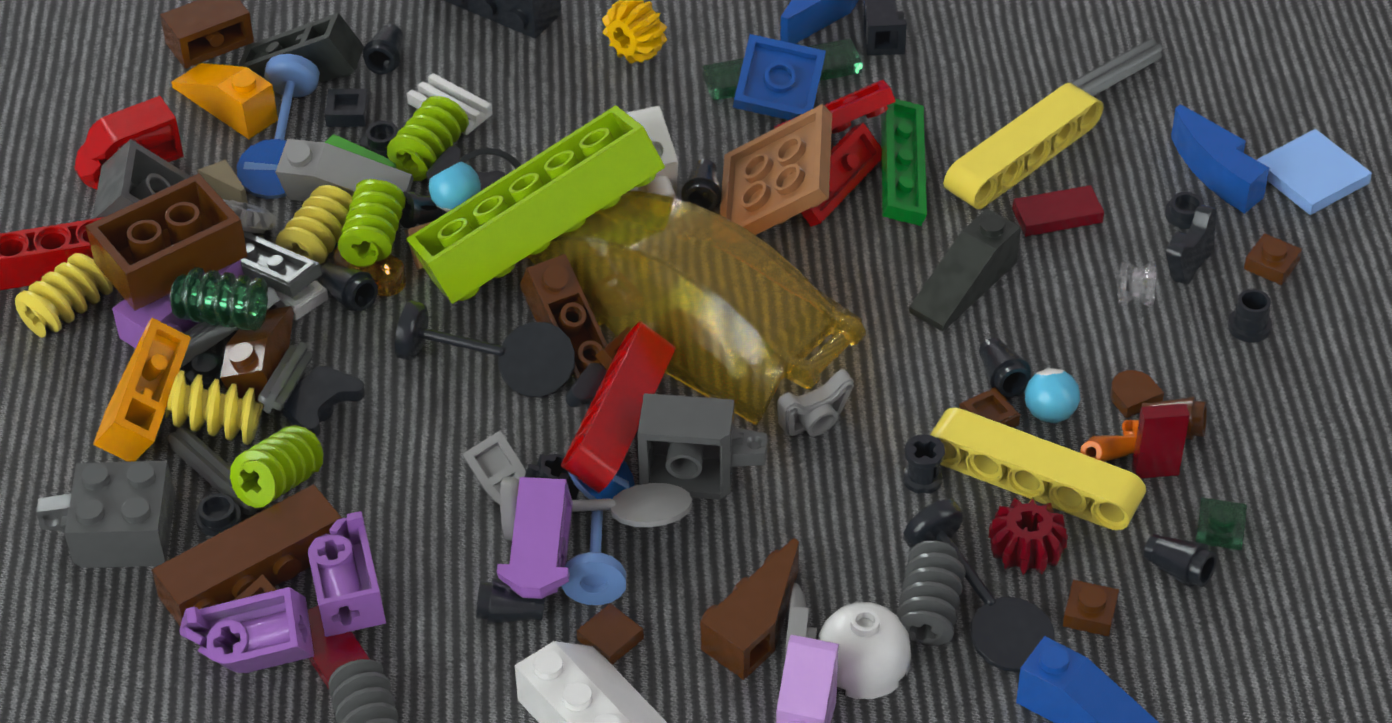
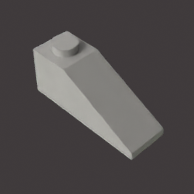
(313, 164)

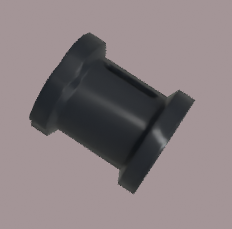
(419, 216)
(923, 470)

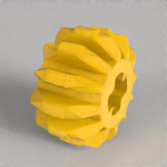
(634, 30)

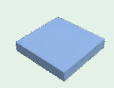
(1314, 171)

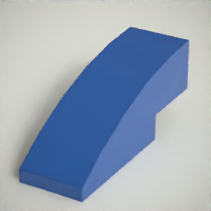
(1219, 159)

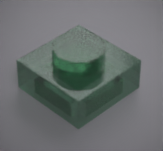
(1221, 523)

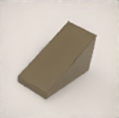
(224, 181)

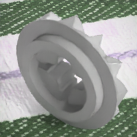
(252, 217)

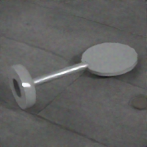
(636, 506)

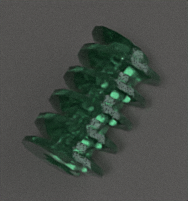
(220, 299)

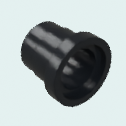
(1251, 317)

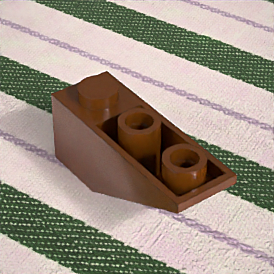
(559, 300)
(749, 621)

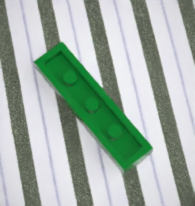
(903, 163)

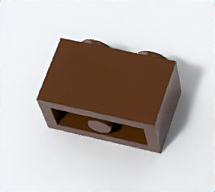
(206, 29)

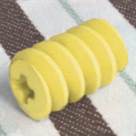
(317, 224)
(60, 293)
(214, 408)

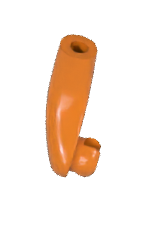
(1112, 446)

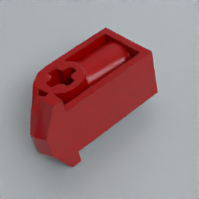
(145, 123)

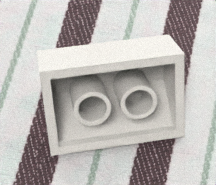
(578, 686)

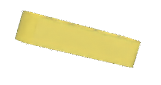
(1023, 145)
(1039, 469)

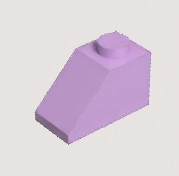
(808, 682)

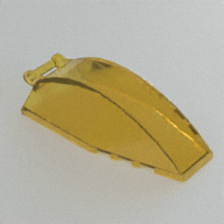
(712, 292)

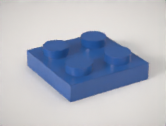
(778, 78)

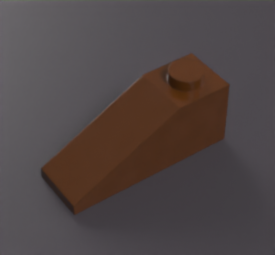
(254, 355)

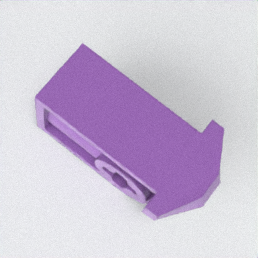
(539, 538)
(345, 578)
(269, 625)

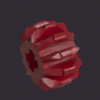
(1028, 536)

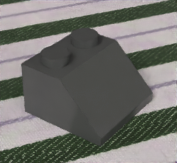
(132, 176)

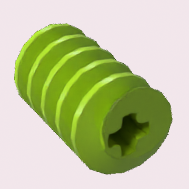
(427, 136)
(371, 222)
(276, 465)

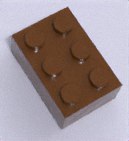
(166, 237)

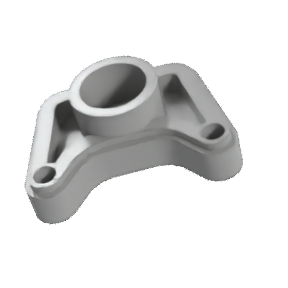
(816, 409)

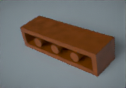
(228, 563)

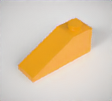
(231, 95)
(142, 392)

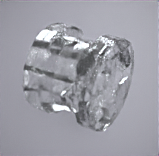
(1141, 283)

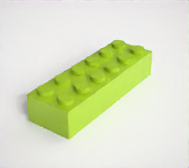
(536, 204)

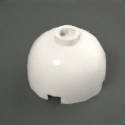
(871, 650)

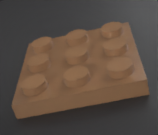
(778, 172)

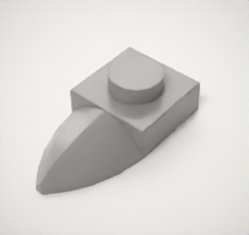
(493, 461)
(799, 616)

